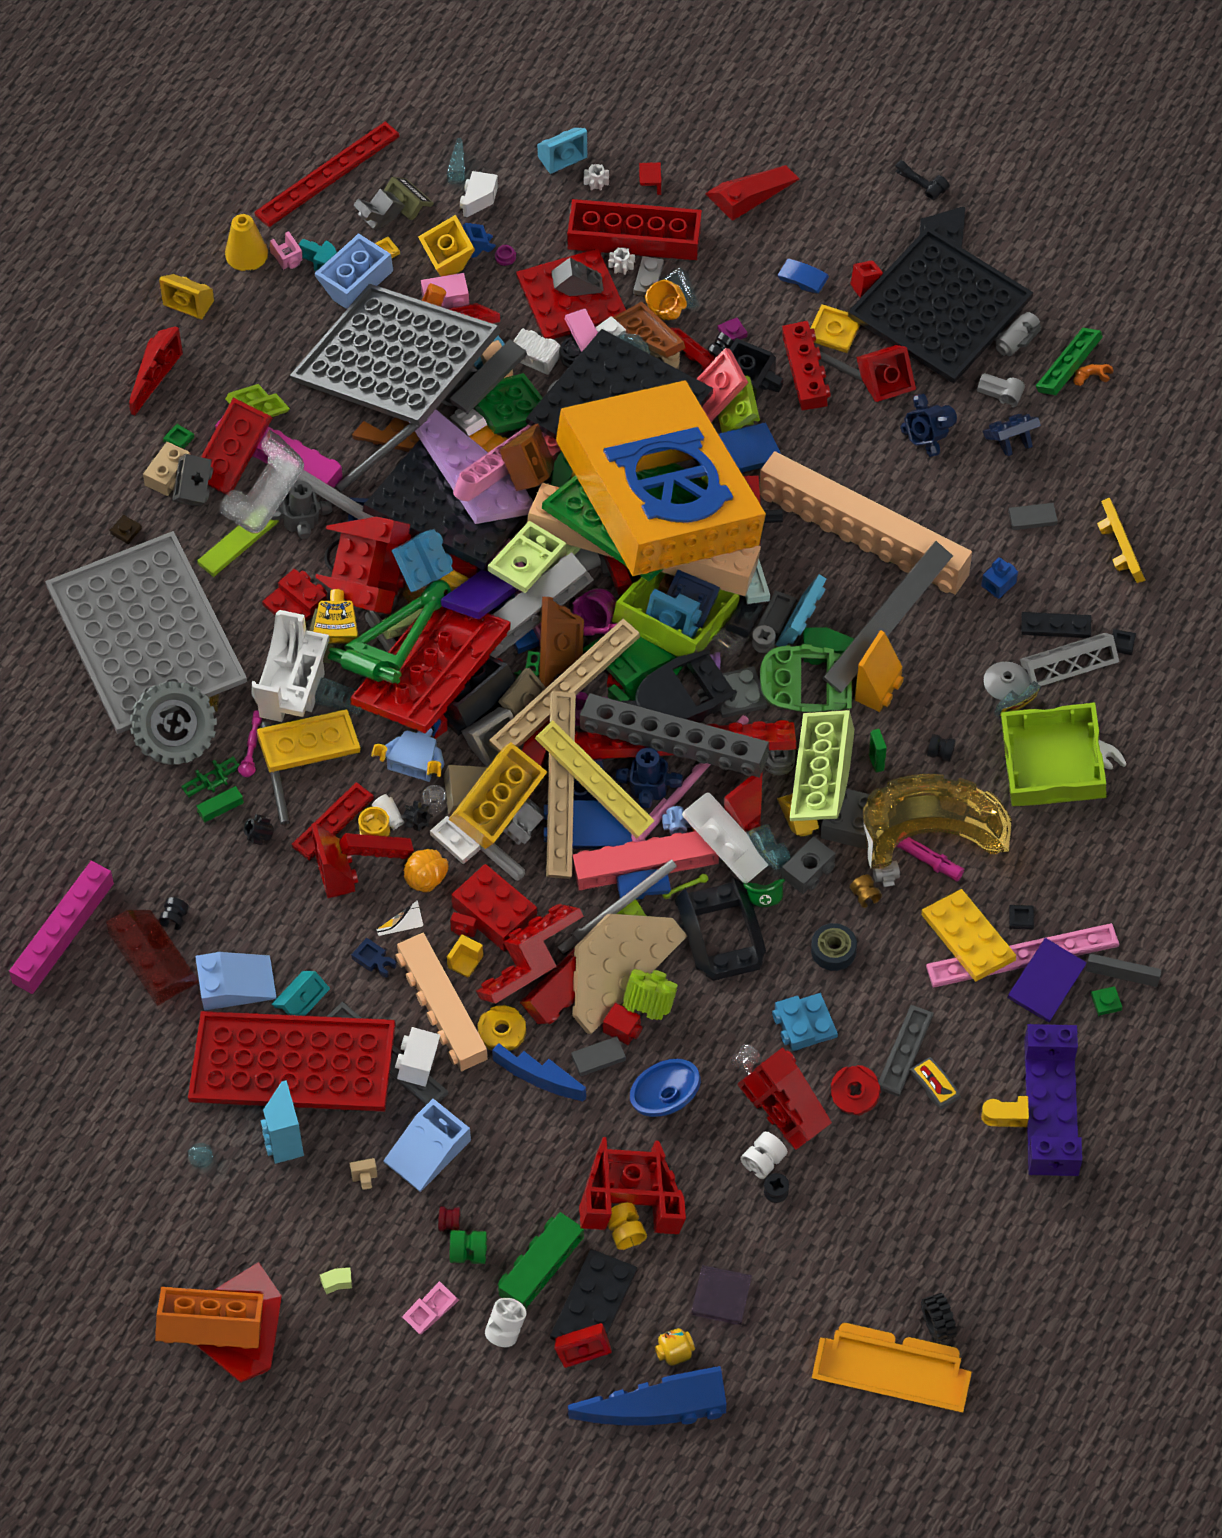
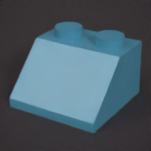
(563, 149)

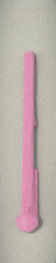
(662, 807)

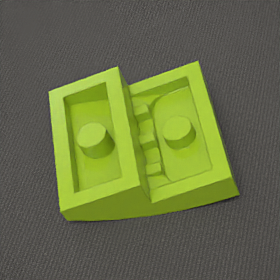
(259, 399)

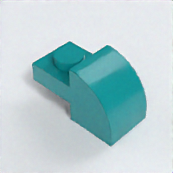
(317, 254)

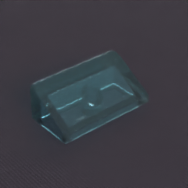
(682, 279)

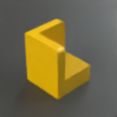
(465, 956)

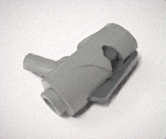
(1018, 334)

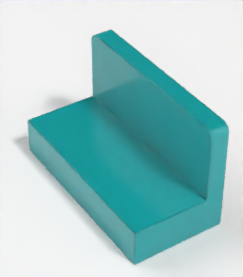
(302, 994)

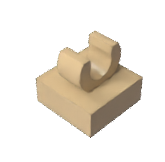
(363, 1172)

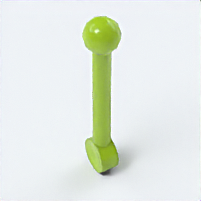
(703, 878)

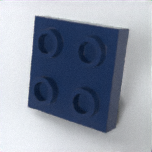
(1016, 425)
(697, 590)

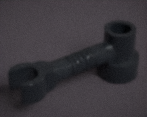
(933, 188)

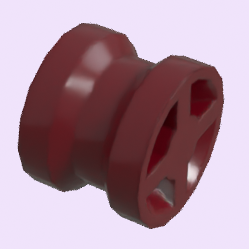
(449, 1218)

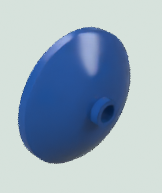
(665, 1088)

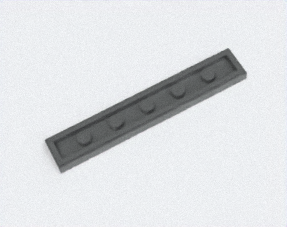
(425, 1094)

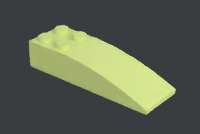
(822, 765)

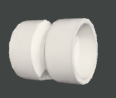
(764, 1155)

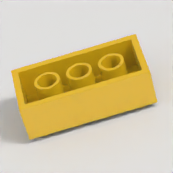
(498, 795)

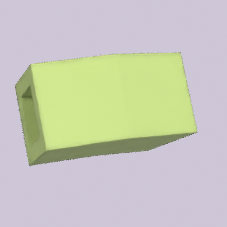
(336, 1279)

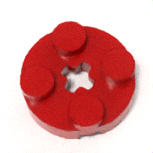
(853, 1076)

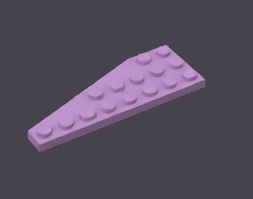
(455, 452)

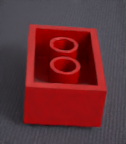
(493, 904)

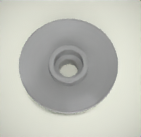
(999, 686)

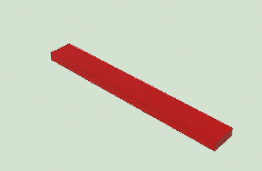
(326, 174)

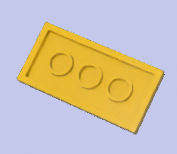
(308, 740)
(968, 935)

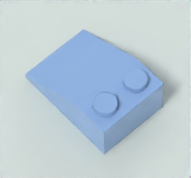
(234, 979)

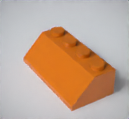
(209, 1317)

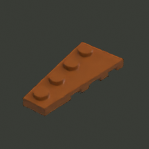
(652, 329)

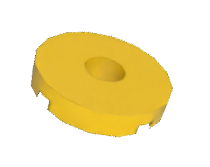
(502, 1015)

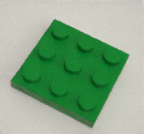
(509, 403)

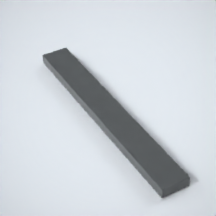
(888, 614)

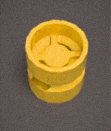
(374, 822)
(625, 1225)

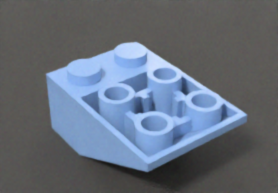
(428, 1145)

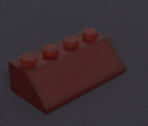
(151, 954)

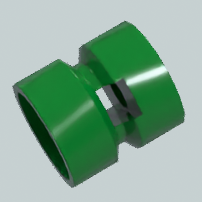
(468, 1247)

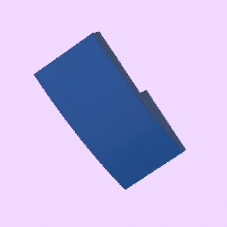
(804, 275)
(631, 880)

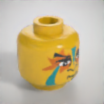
(675, 1346)

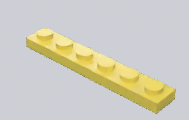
(594, 779)

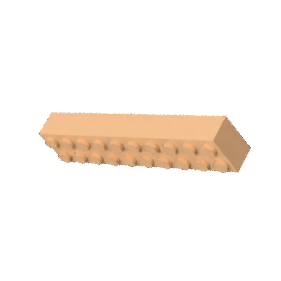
(858, 519)
(728, 571)

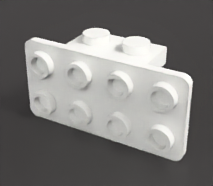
(725, 837)

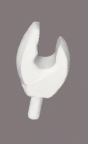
(1110, 751)

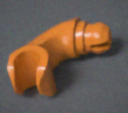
(1084, 372)

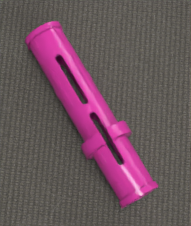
(938, 862)

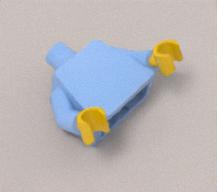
(412, 755)

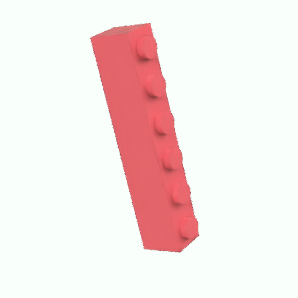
(604, 865)

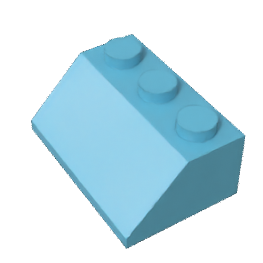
(281, 1126)

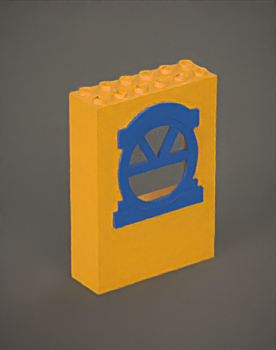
(650, 429)

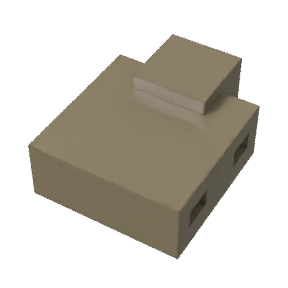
(459, 782)

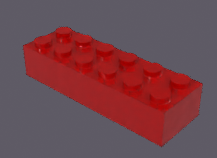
(640, 228)

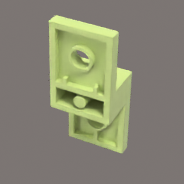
(536, 549)

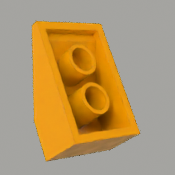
(878, 674)

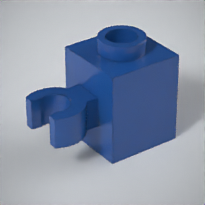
(478, 238)
(999, 578)

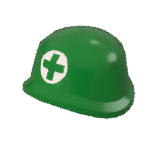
(765, 895)

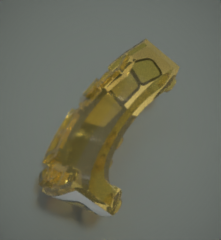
(932, 805)

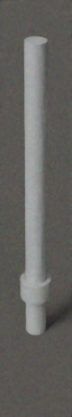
(579, 933)

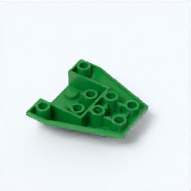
(637, 663)

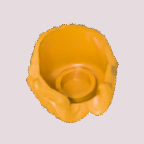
(666, 299)
(425, 870)

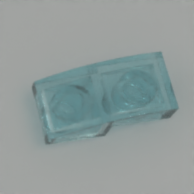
(774, 854)

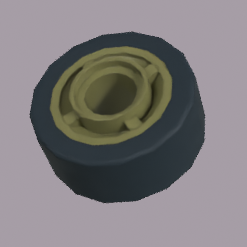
(834, 958)

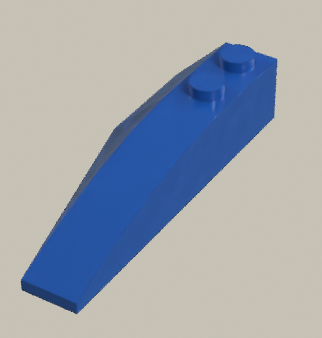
(674, 1400)

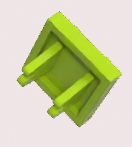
(740, 410)

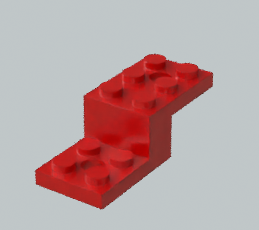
(529, 953)

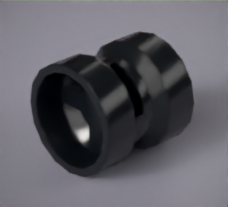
(722, 341)
(946, 750)
(174, 911)

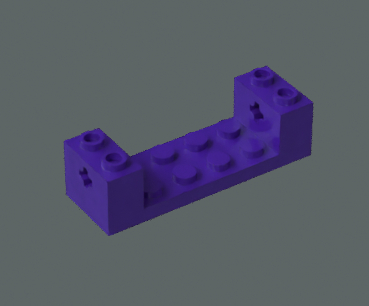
(1052, 1100)

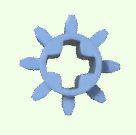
(674, 820)

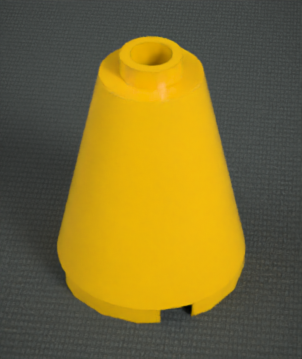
(245, 244)

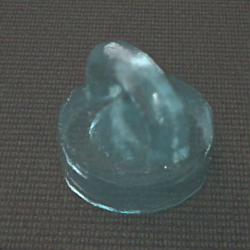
(200, 1155)

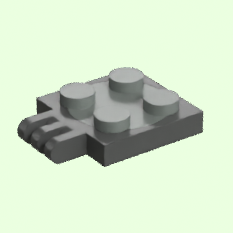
(748, 696)

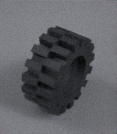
(939, 1317)

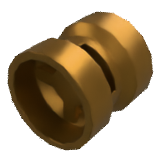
(865, 889)

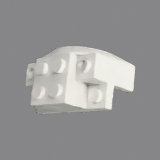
(291, 669)

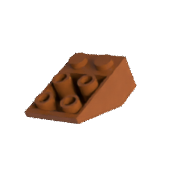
(528, 459)

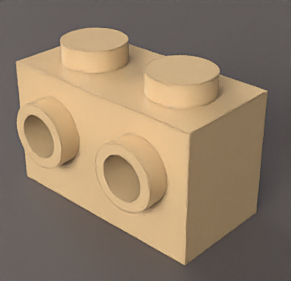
(163, 469)

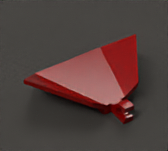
(250, 1362)

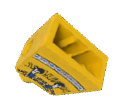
(336, 618)

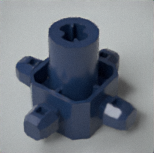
(928, 424)
(649, 777)

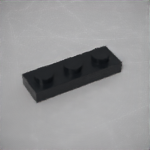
(1056, 625)

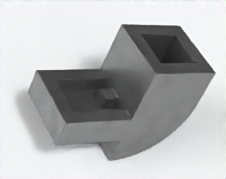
(380, 210)
(524, 822)

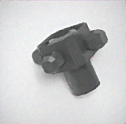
(301, 509)

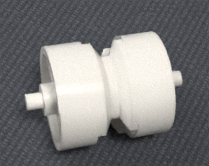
(505, 1322)

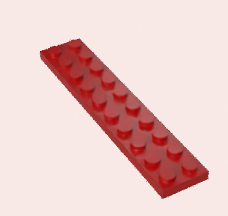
(779, 735)

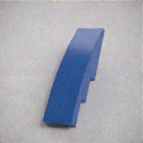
(545, 1076)

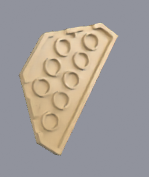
(610, 955)

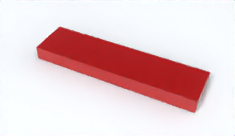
(335, 818)

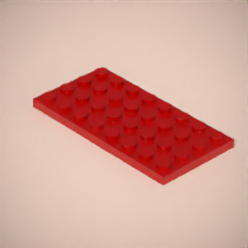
(322, 1058)

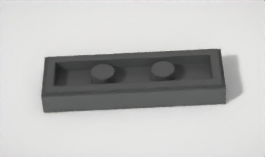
(1123, 970)

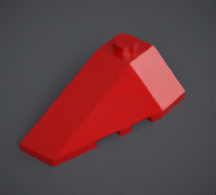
(747, 192)
(157, 361)

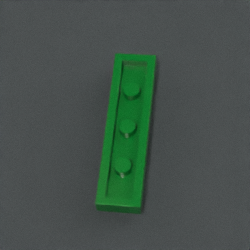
(1069, 361)

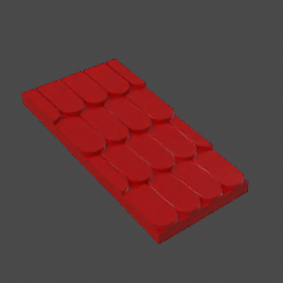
(435, 670)

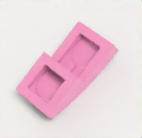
(430, 1308)

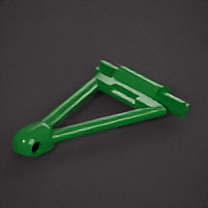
(377, 663)

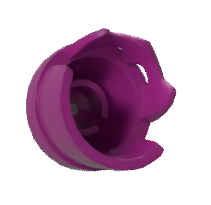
(595, 608)

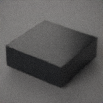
(1124, 641)
(1021, 917)

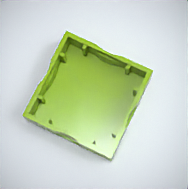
(633, 608)
(1053, 755)

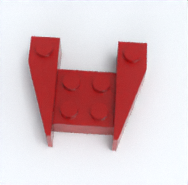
(361, 561)
(786, 1098)
(636, 1179)

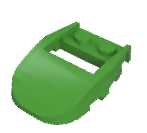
(782, 679)

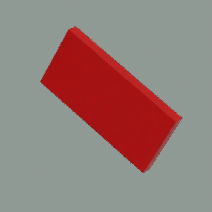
(234, 443)

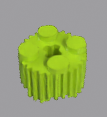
(650, 993)

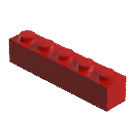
(619, 574)
(376, 846)

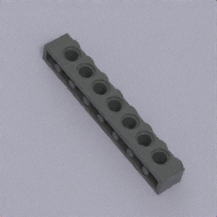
(674, 735)

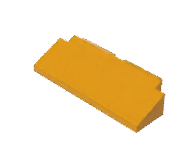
(908, 1371)

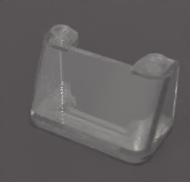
(270, 489)

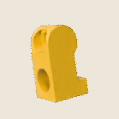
(1006, 1113)

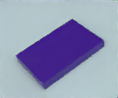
(478, 595)
(1046, 980)

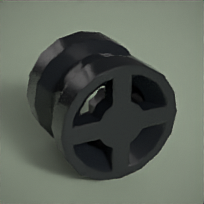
(776, 1194)

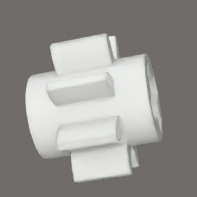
(596, 176)
(621, 260)

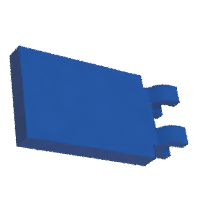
(750, 446)
(594, 826)

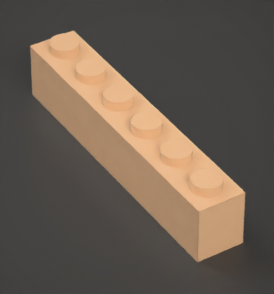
(441, 1001)

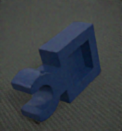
(371, 956)

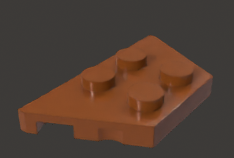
(560, 639)

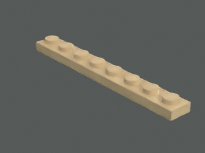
(570, 681)
(560, 793)

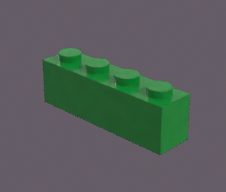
(542, 1260)

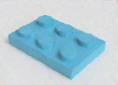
(802, 611)

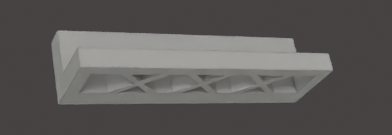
(1068, 651)

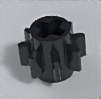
(417, 815)
(258, 829)

